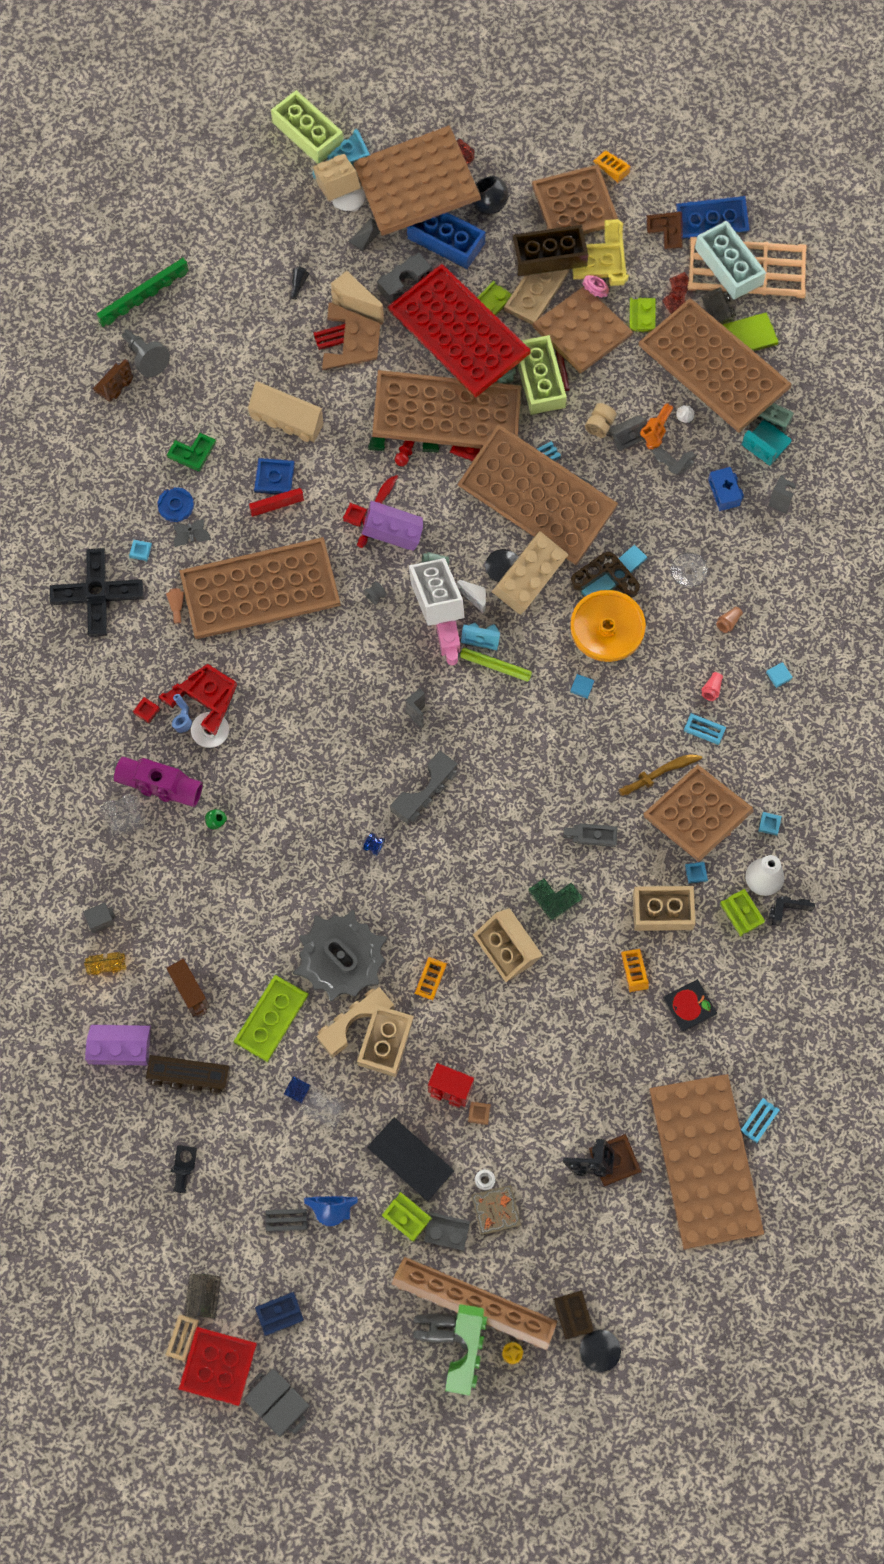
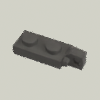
(592, 834)

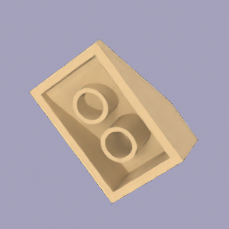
(355, 297)
(385, 1041)

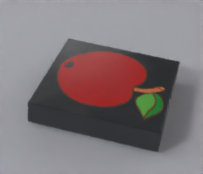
(689, 1005)

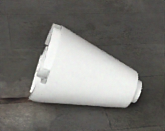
(765, 875)

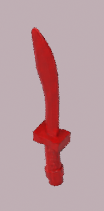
(382, 494)

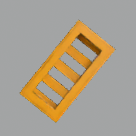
(612, 172)
(430, 960)
(639, 982)

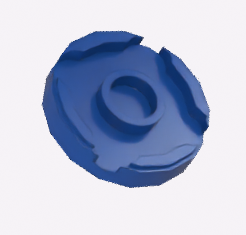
(180, 507)

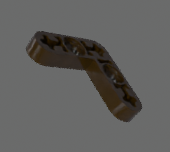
(609, 569)

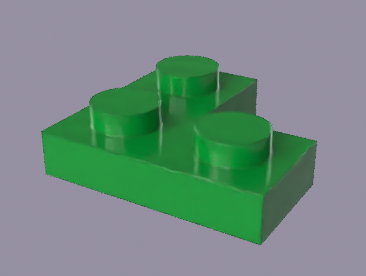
(193, 456)

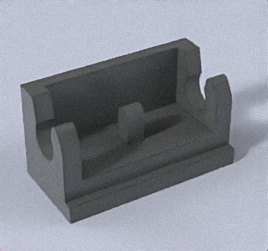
(780, 496)

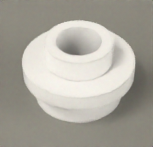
(482, 1173)

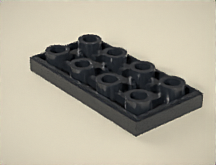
(410, 1159)

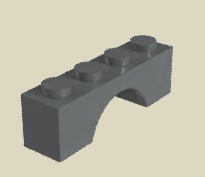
(410, 804)

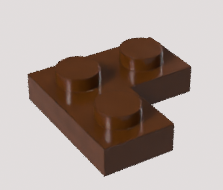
(670, 225)

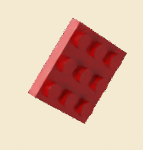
(218, 1366)

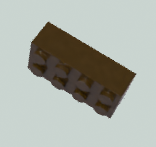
(549, 250)

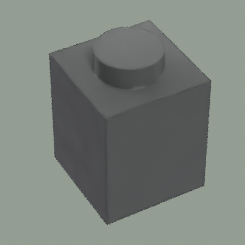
(99, 917)

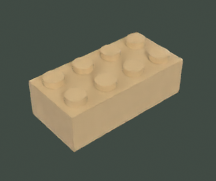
(529, 573)

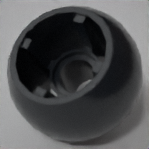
(493, 195)

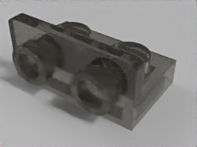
(718, 305)

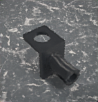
(183, 1169)

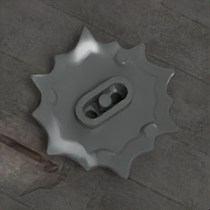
(355, 945)

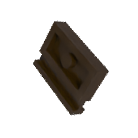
(573, 1315)

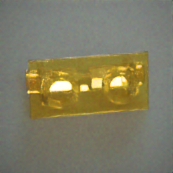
(97, 964)

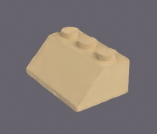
(507, 944)

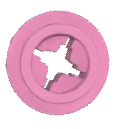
(596, 286)

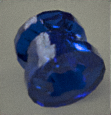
(374, 844)

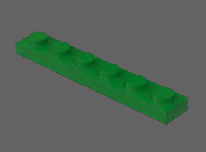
(143, 291)

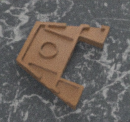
(360, 338)

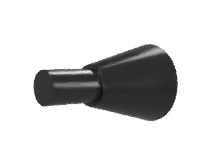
(299, 277)

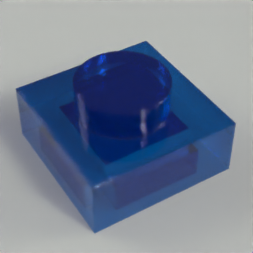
(297, 1090)

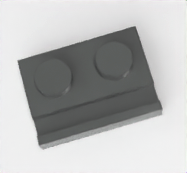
(447, 1231)

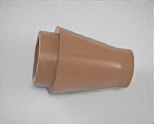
(728, 620)

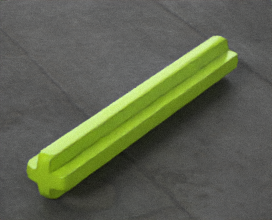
(496, 664)

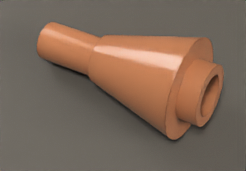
(175, 599)

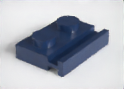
(279, 1314)

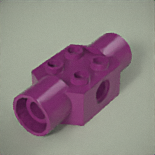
(158, 780)

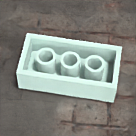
(730, 260)

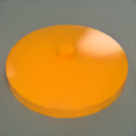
(607, 625)

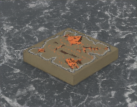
(496, 1210)

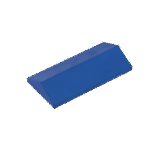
(706, 214)

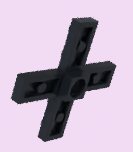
(96, 603)

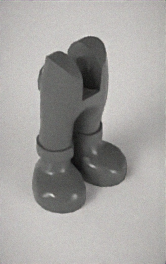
(434, 1334)

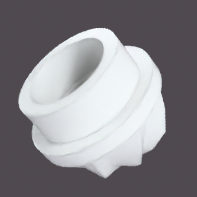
(685, 414)

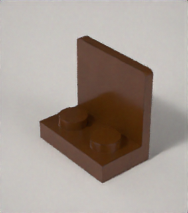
(114, 381)

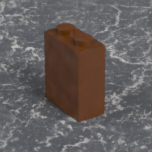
(188, 988)

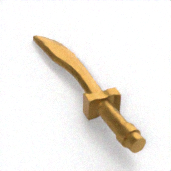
(645, 779)

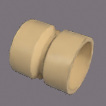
(601, 420)

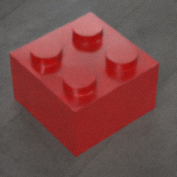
(450, 1085)

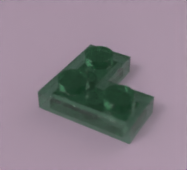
(554, 903)

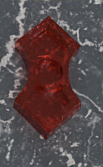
(679, 288)

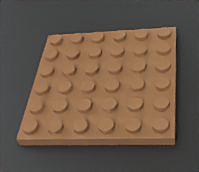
(416, 180)

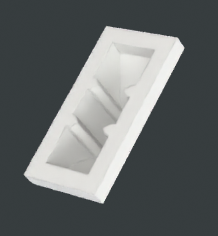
(474, 593)

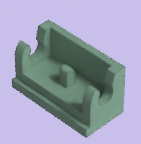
(778, 416)

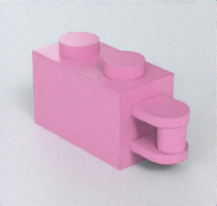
(449, 641)

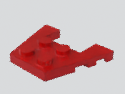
(208, 688)

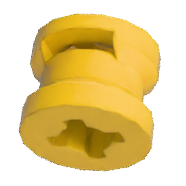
(514, 1350)

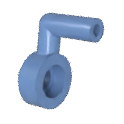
(181, 722)

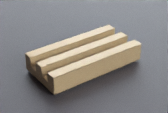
(177, 1355)

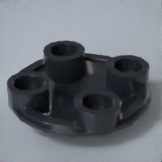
(499, 563)
(600, 1350)

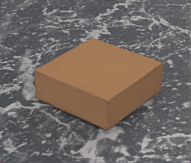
(479, 1113)

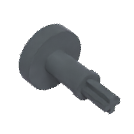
(150, 357)

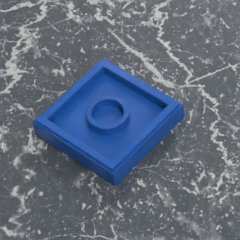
(274, 476)

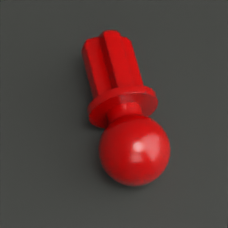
(401, 458)

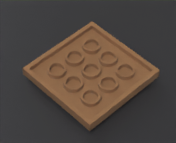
(575, 199)
(582, 329)
(698, 812)

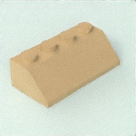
(285, 412)

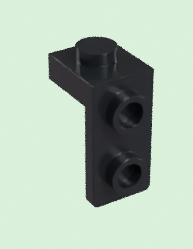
(776, 911)

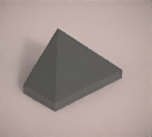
(365, 235)

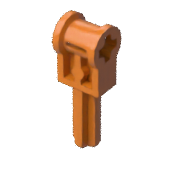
(654, 429)

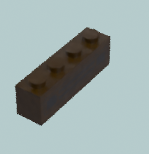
(188, 1073)

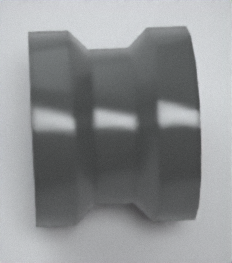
(375, 592)

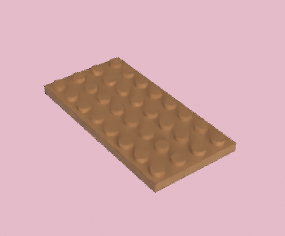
(715, 365)
(441, 410)
(537, 493)
(259, 588)
(706, 1162)

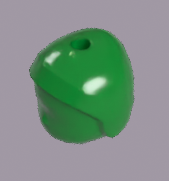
(215, 819)

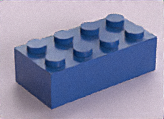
(449, 238)

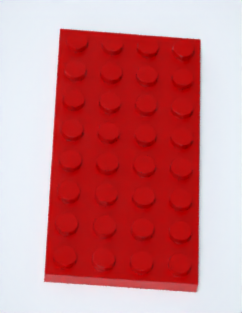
(459, 330)

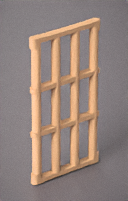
(762, 260)

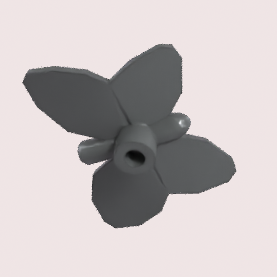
(190, 531)

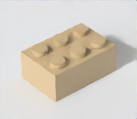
(663, 908)

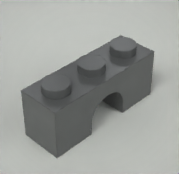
(413, 268)

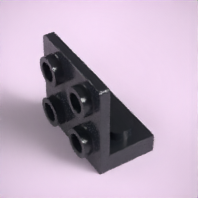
(599, 1166)

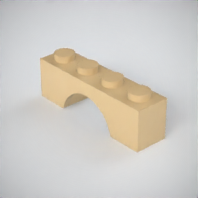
(334, 1037)

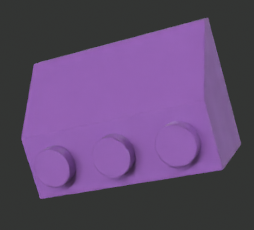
(392, 526)
(118, 1045)

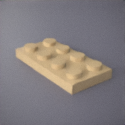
(534, 295)

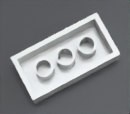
(436, 591)

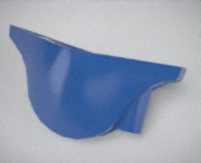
(331, 1209)

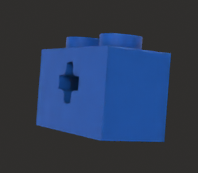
(725, 488)

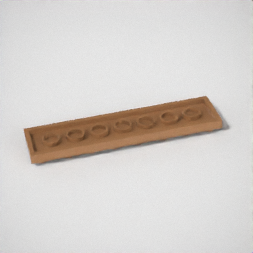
(450, 1292)

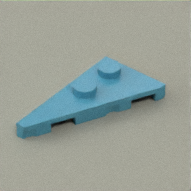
(353, 148)

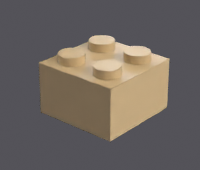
(336, 177)

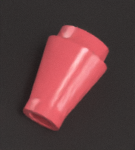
(712, 687)

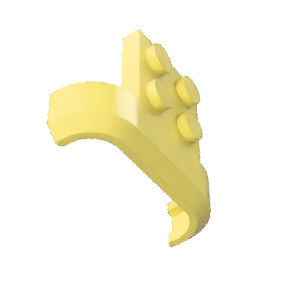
(608, 258)

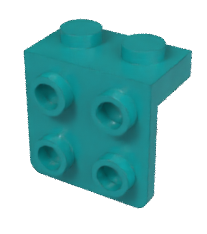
(766, 442)

